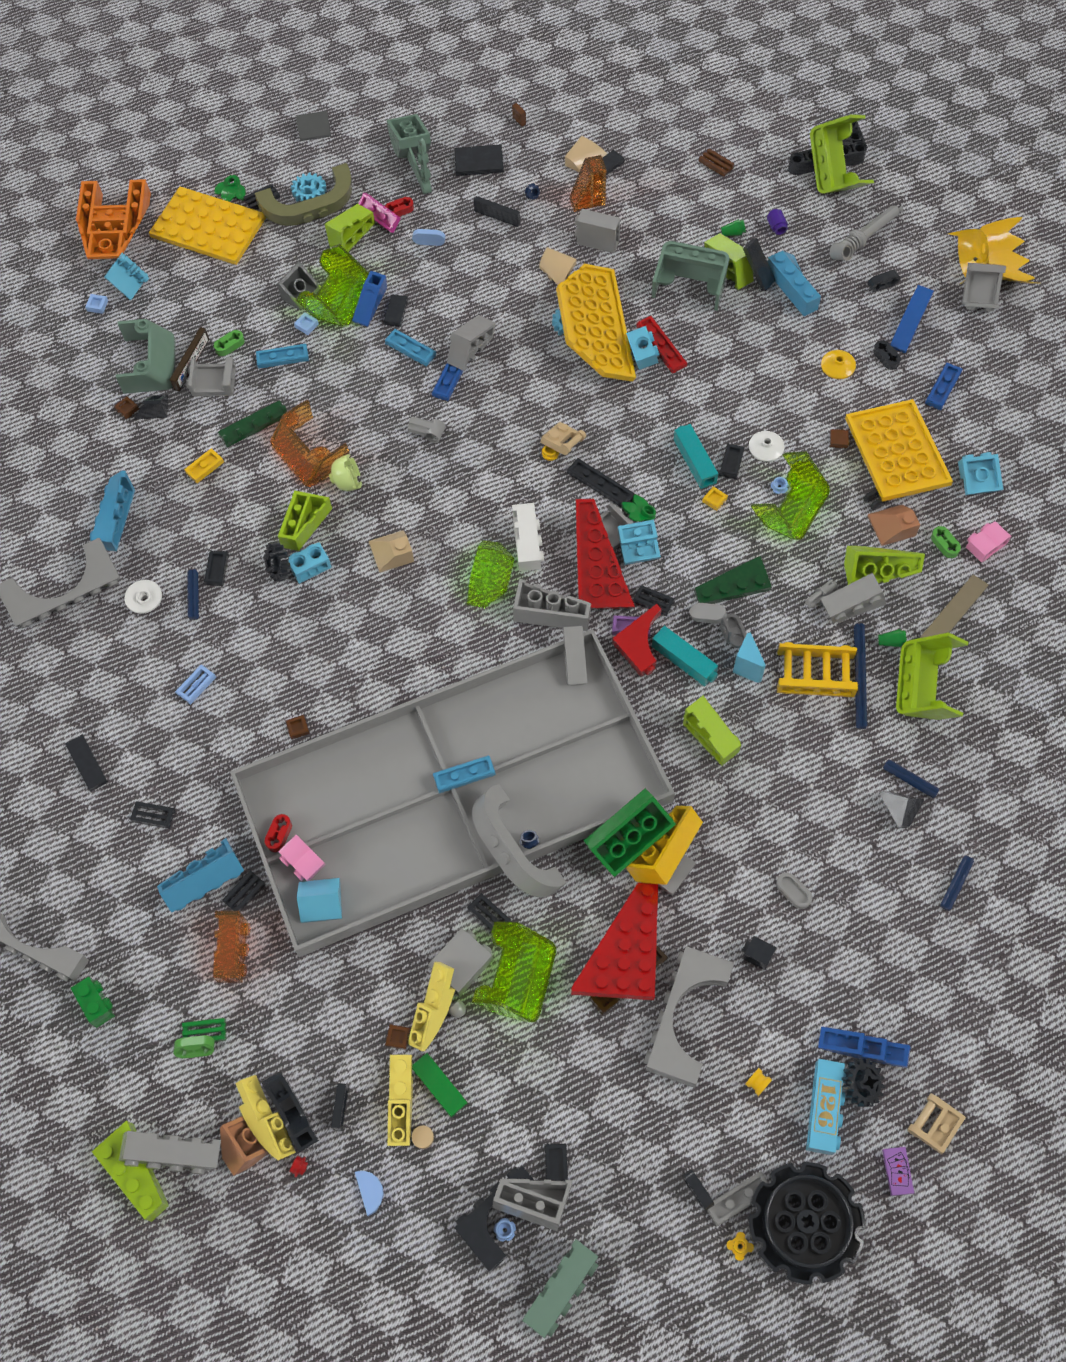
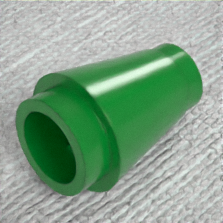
(734, 228)
(893, 638)

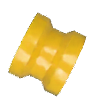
(758, 1081)

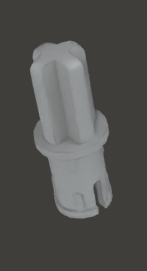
(821, 592)

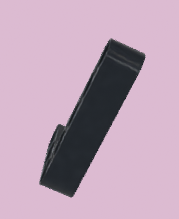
(853, 147)

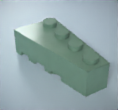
(560, 1289)

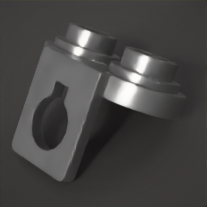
(733, 630)

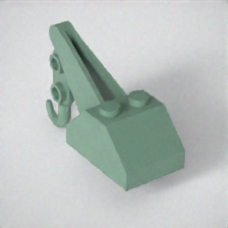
(409, 138)

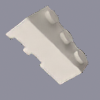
(527, 537)

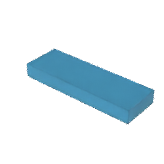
(410, 347)
(282, 356)
(464, 774)

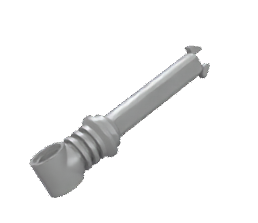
(858, 238)

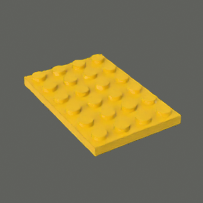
(207, 225)
(898, 450)

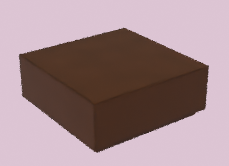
(519, 114)
(126, 407)
(839, 438)
(297, 727)
(398, 1037)

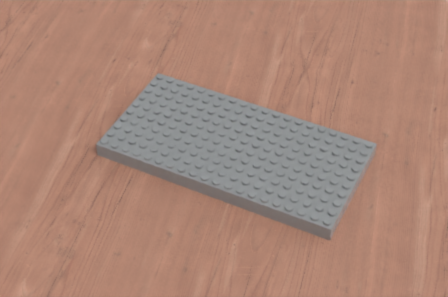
(394, 841)

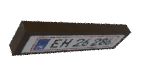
(193, 351)

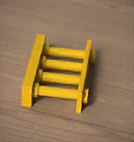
(817, 687)

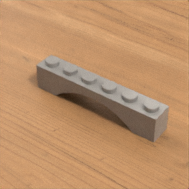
(62, 960)

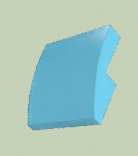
(638, 542)

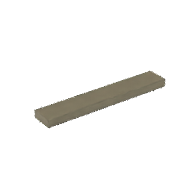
(957, 607)

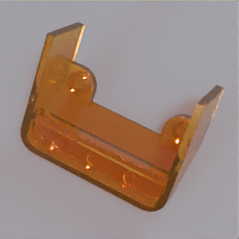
(307, 465)

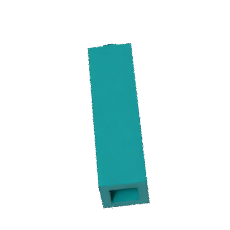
(695, 456)
(685, 656)

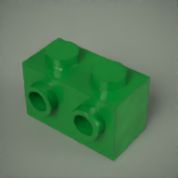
(92, 1001)

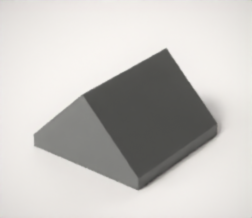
(313, 125)
(294, 283)

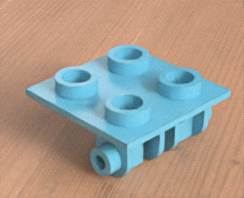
(126, 276)

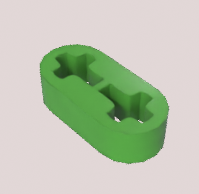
(229, 343)
(945, 542)
(194, 1047)

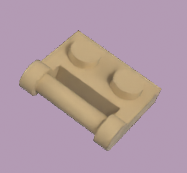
(561, 433)
(942, 1129)

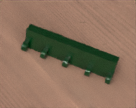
(252, 424)

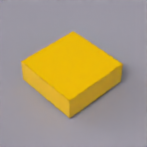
(714, 498)

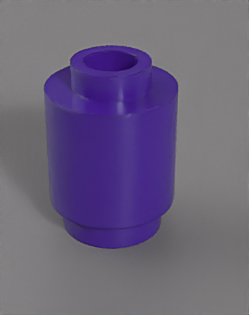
(777, 221)

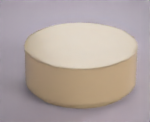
(422, 1137)

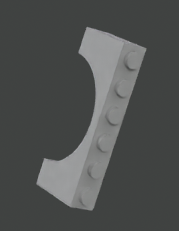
(98, 574)
(667, 1056)

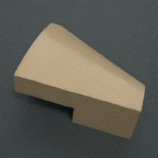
(582, 149)
(556, 265)

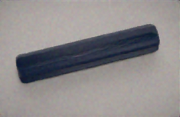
(193, 594)
(911, 778)
(957, 883)

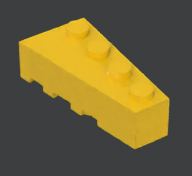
(663, 857)

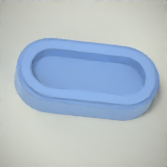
(428, 237)

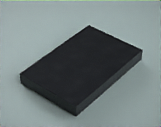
(478, 160)

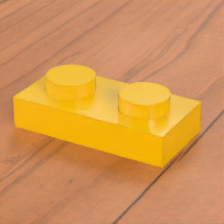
(204, 465)

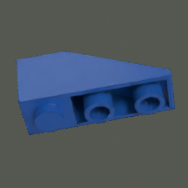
(370, 298)

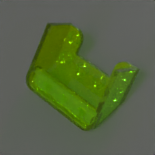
(340, 290)
(520, 974)

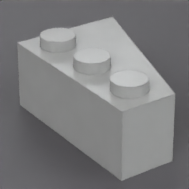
(468, 340)
(854, 599)
(533, 1200)

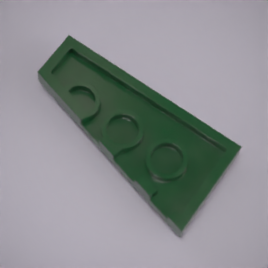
(739, 582)

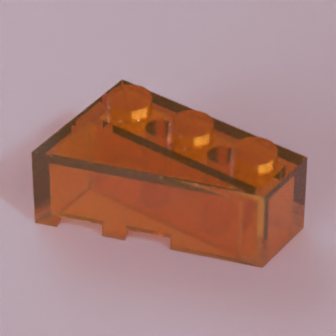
(590, 185)
(231, 947)

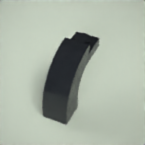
(291, 1111)

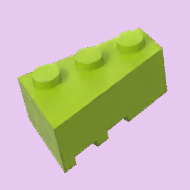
(349, 226)
(738, 267)
(302, 519)
(711, 731)

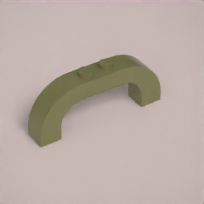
(309, 209)

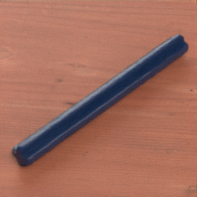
(860, 676)

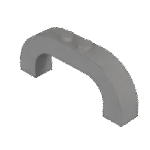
(505, 849)

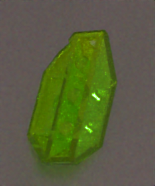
(489, 574)

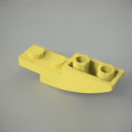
(433, 1011)
(400, 1100)
(265, 1126)

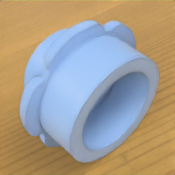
(779, 481)
(498, 1229)

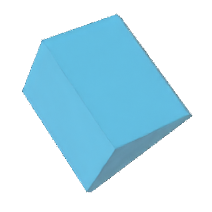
(749, 660)
(319, 900)

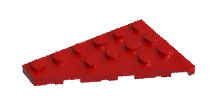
(627, 953)

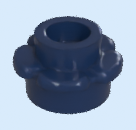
(532, 191)
(529, 839)

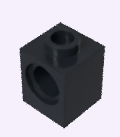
(758, 952)

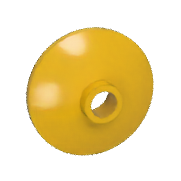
(835, 369)

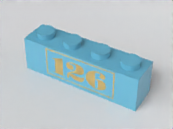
(825, 1107)

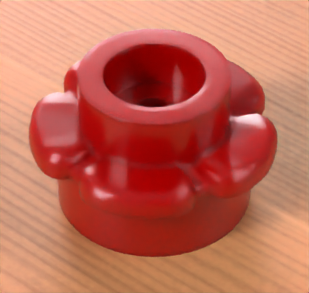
(299, 1166)

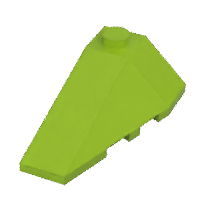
(882, 562)

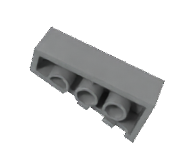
(549, 608)
(169, 1152)

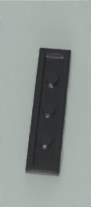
(600, 482)

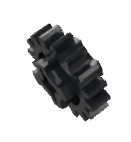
(277, 561)
(863, 1082)

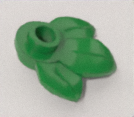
(230, 190)
(639, 509)

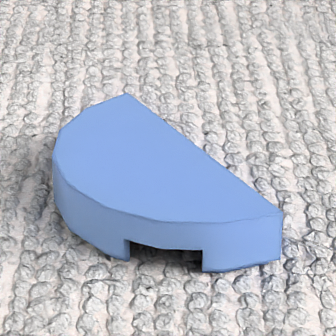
(371, 1191)

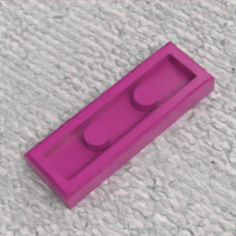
(381, 214)

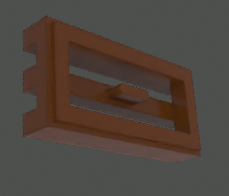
(717, 160)

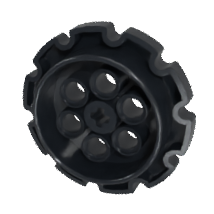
(841, 1242)

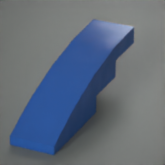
(911, 318)
(861, 1046)

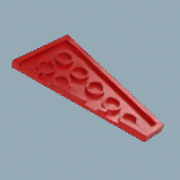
(598, 569)

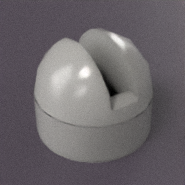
(458, 1009)

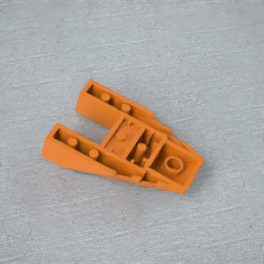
(110, 228)

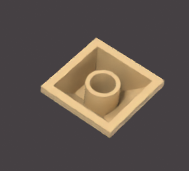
(391, 551)

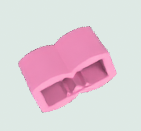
(987, 541)
(301, 858)

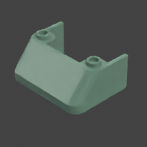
(692, 263)
(157, 370)

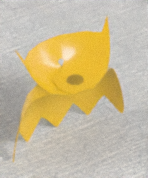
(993, 246)

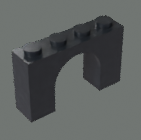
(474, 1227)

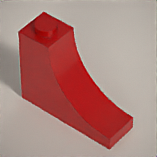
(634, 645)

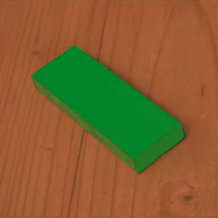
(439, 1085)

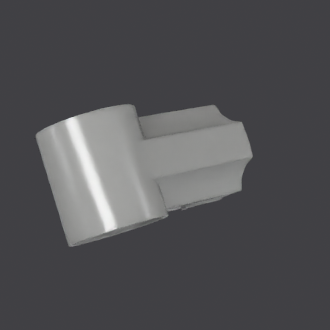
(430, 429)

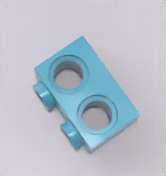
(311, 566)

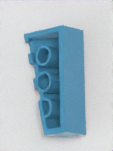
(793, 283)
(113, 511)
(200, 877)

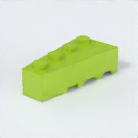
(138, 1182)

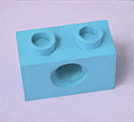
(646, 356)

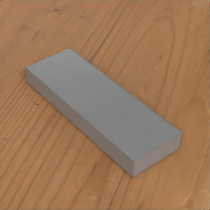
(575, 655)
(735, 1199)

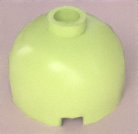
(345, 473)

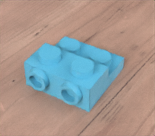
(980, 473)

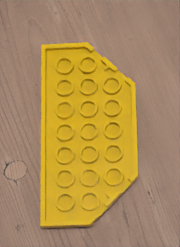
(595, 321)

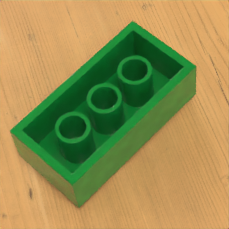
(629, 832)

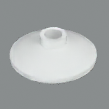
(763, 451)
(139, 591)

